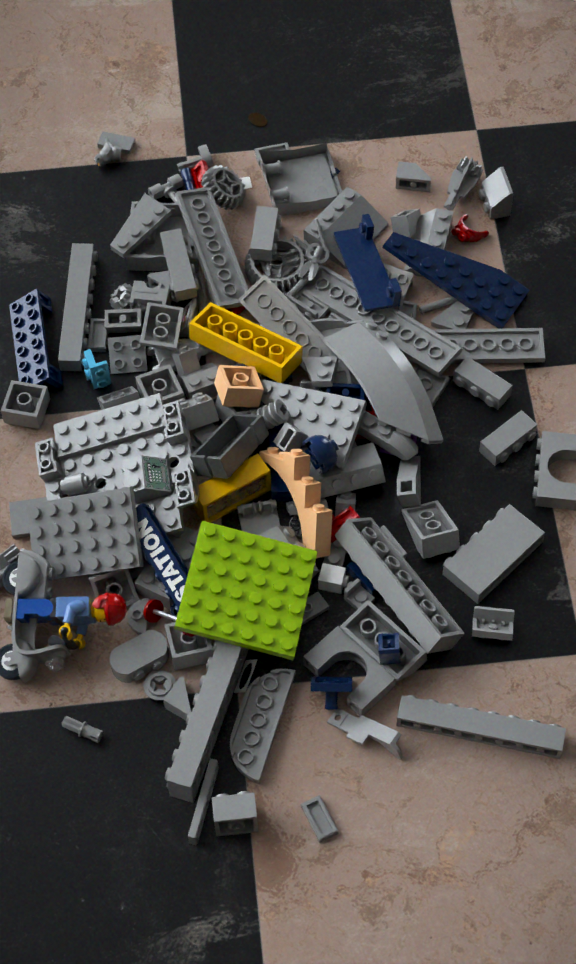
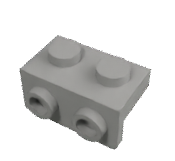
(309, 306)
(493, 623)

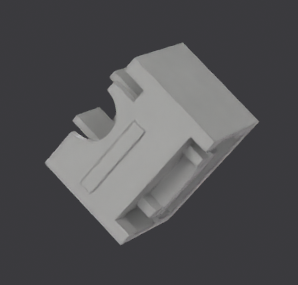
(142, 295)

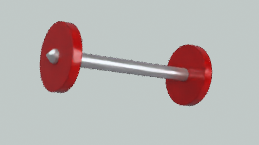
(154, 611)

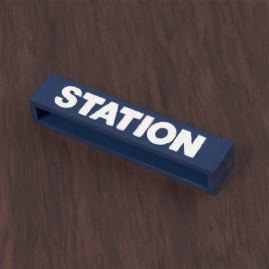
(161, 554)

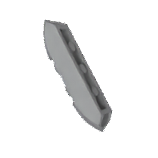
(387, 437)

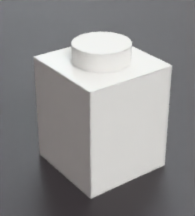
(332, 578)

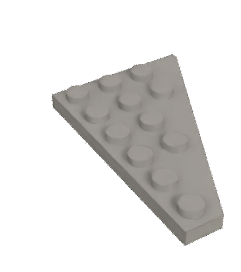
(319, 414)

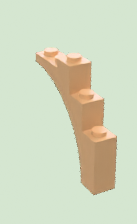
(306, 493)

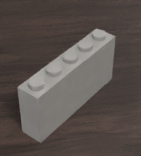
(493, 553)

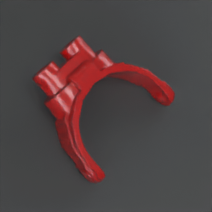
(465, 233)

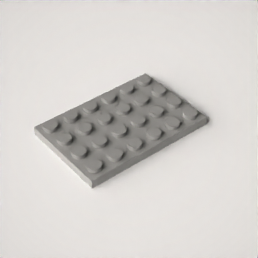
(87, 532)

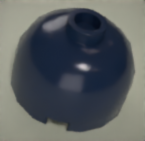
(321, 452)

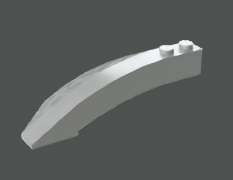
(387, 380)

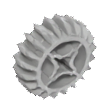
(225, 186)

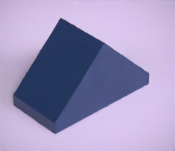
(389, 648)

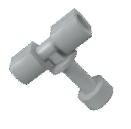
(167, 189)

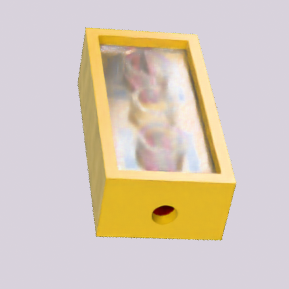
(224, 495)

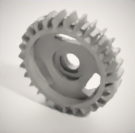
(292, 258)

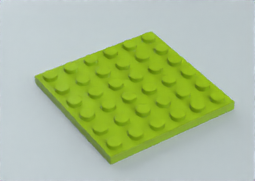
(246, 590)

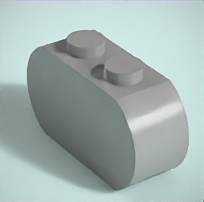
(139, 656)

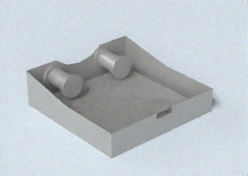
(300, 178)

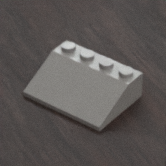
(343, 214)

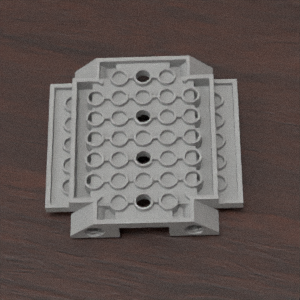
(105, 438)

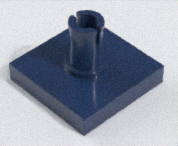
(331, 687)

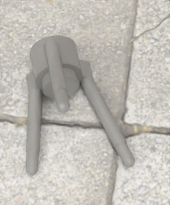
(305, 245)

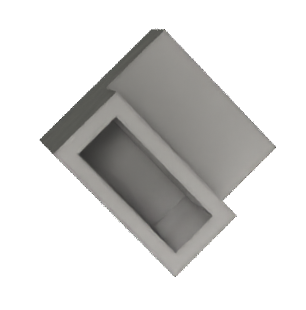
(289, 437)

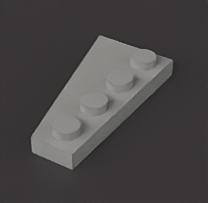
(140, 224)

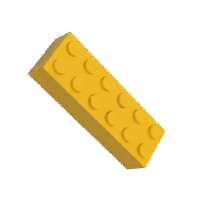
(246, 342)

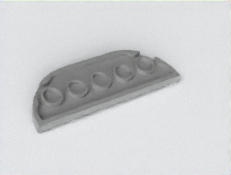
(259, 721)

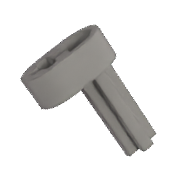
(204, 155)

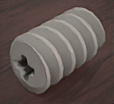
(273, 414)

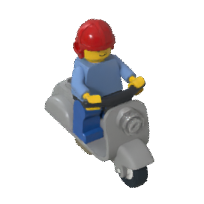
(34, 603)

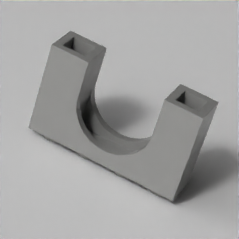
(549, 490)
(339, 647)

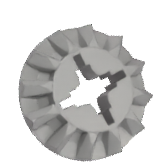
(121, 296)
(159, 677)

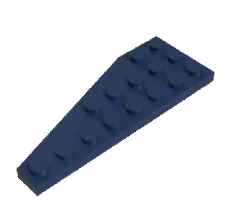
(472, 283)

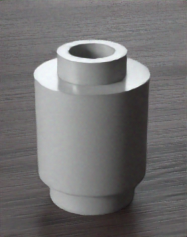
(75, 484)

